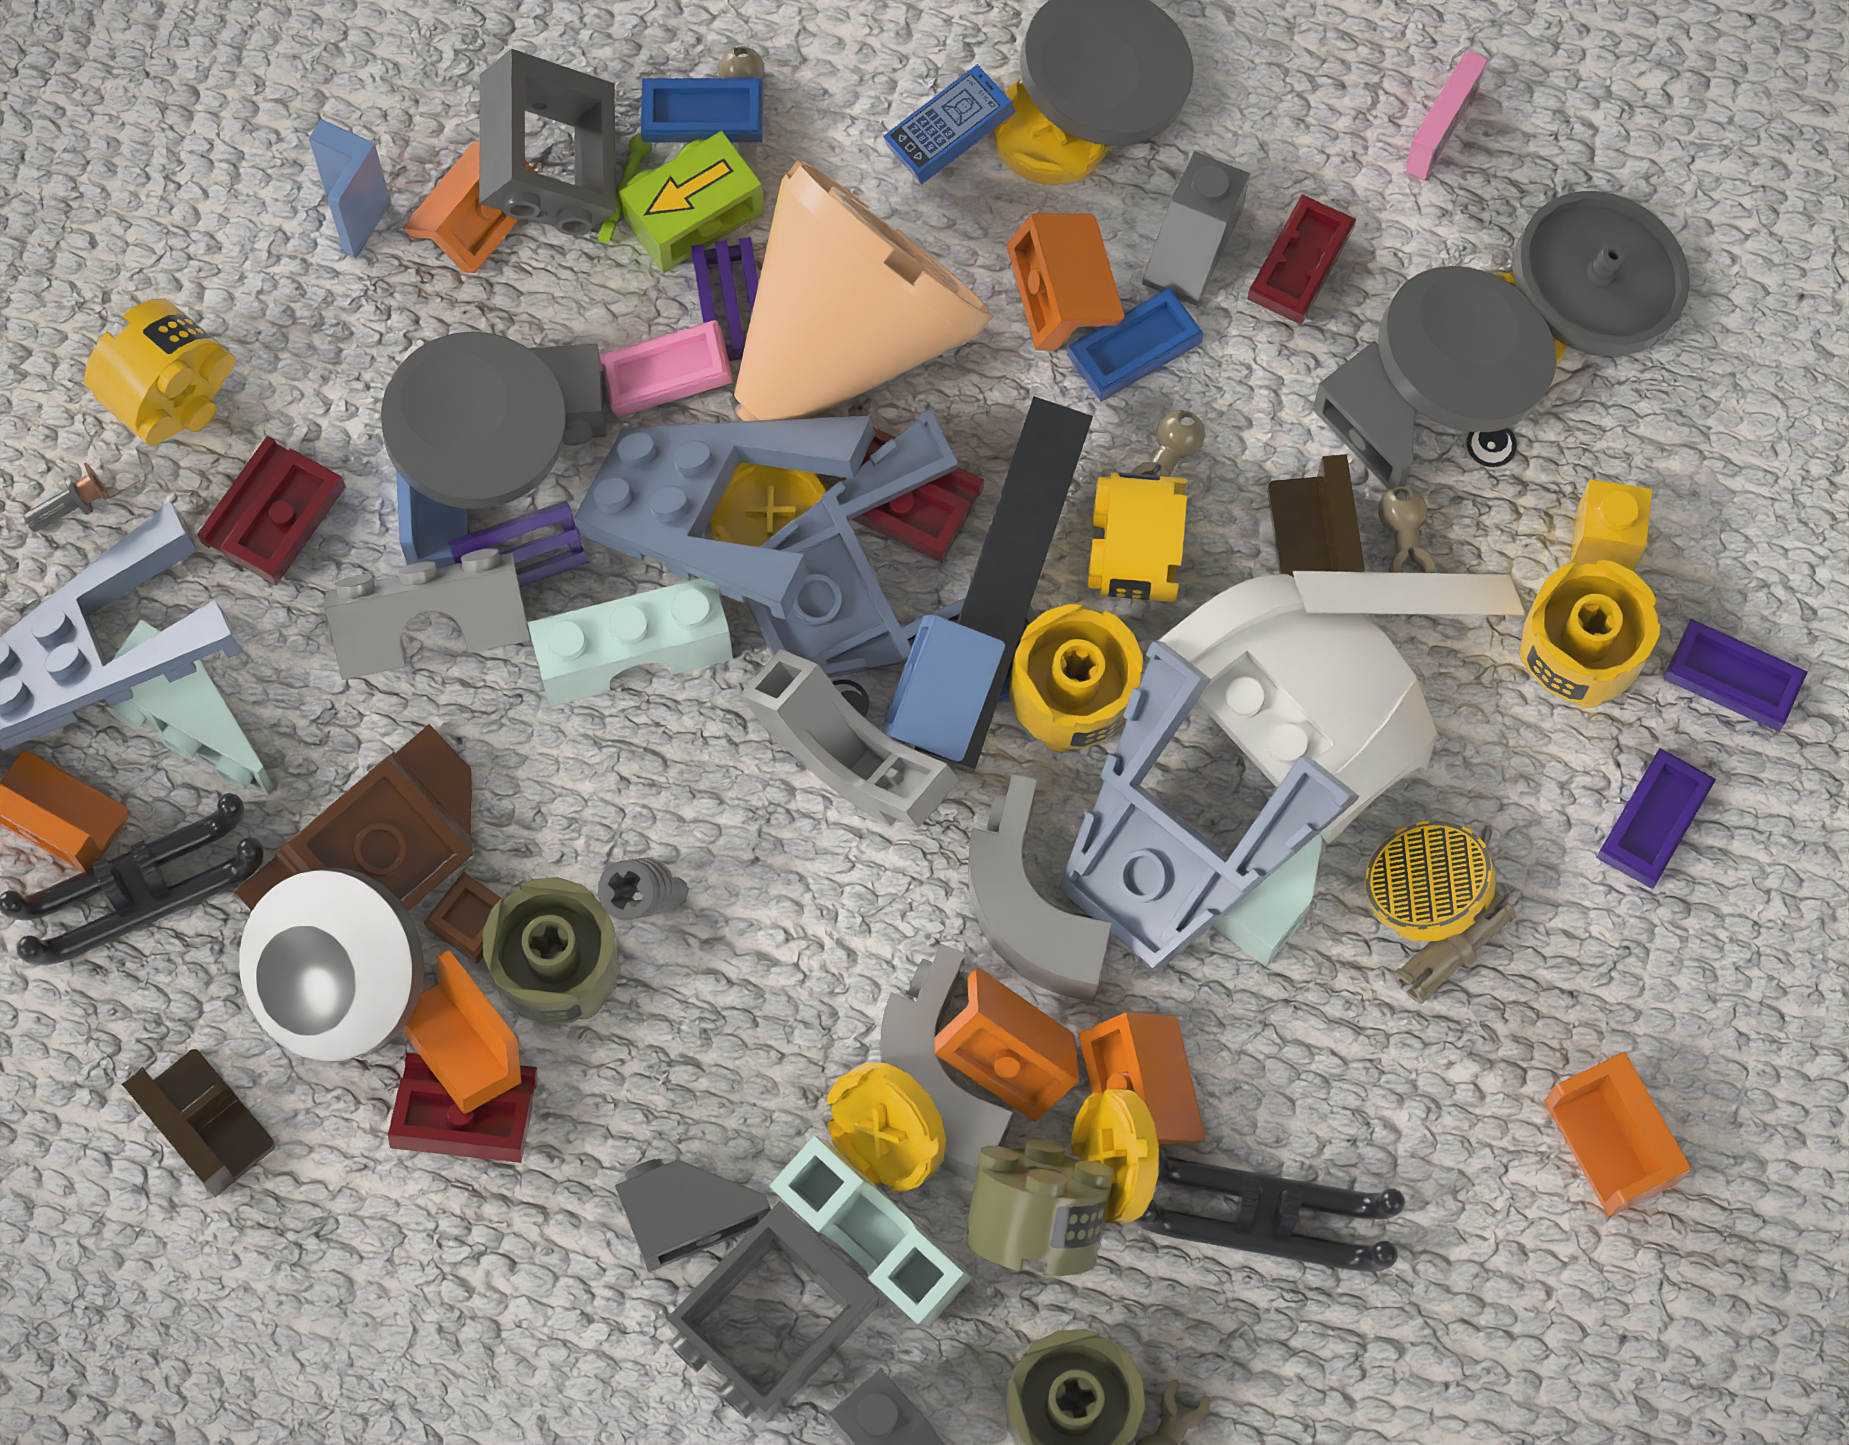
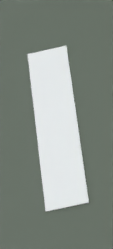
(1408, 593)

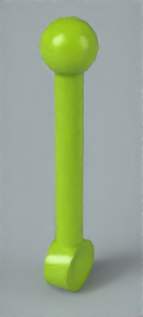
(638, 150)

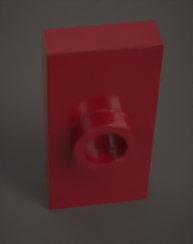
(1301, 259)

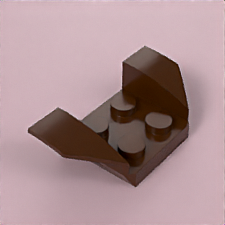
(397, 825)

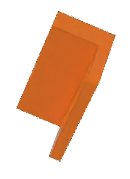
(457, 220)
(1063, 276)
(58, 812)
(463, 1038)
(1010, 1047)
(1149, 1058)

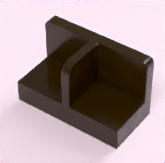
(202, 1120)

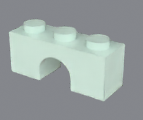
(667, 625)
(872, 1230)

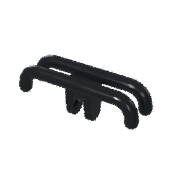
(135, 887)
(1269, 1213)

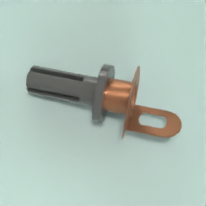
(77, 495)

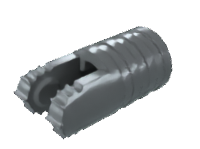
(642, 875)

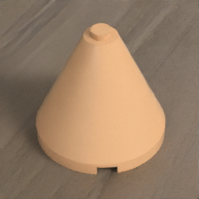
(842, 304)

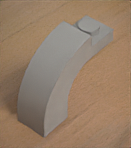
(843, 747)
(1027, 932)
(909, 1045)

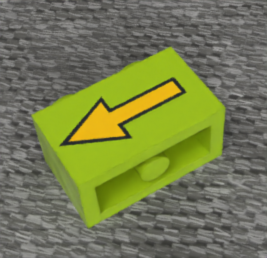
(691, 200)

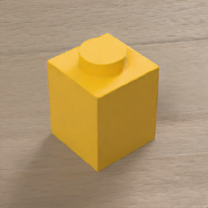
(1611, 524)

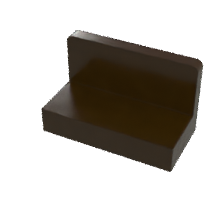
(1316, 521)

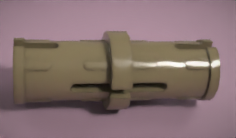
(1445, 956)

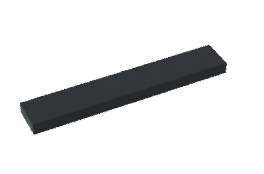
(1019, 543)

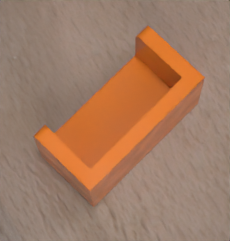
(1617, 1134)

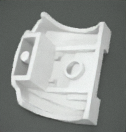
(1307, 688)

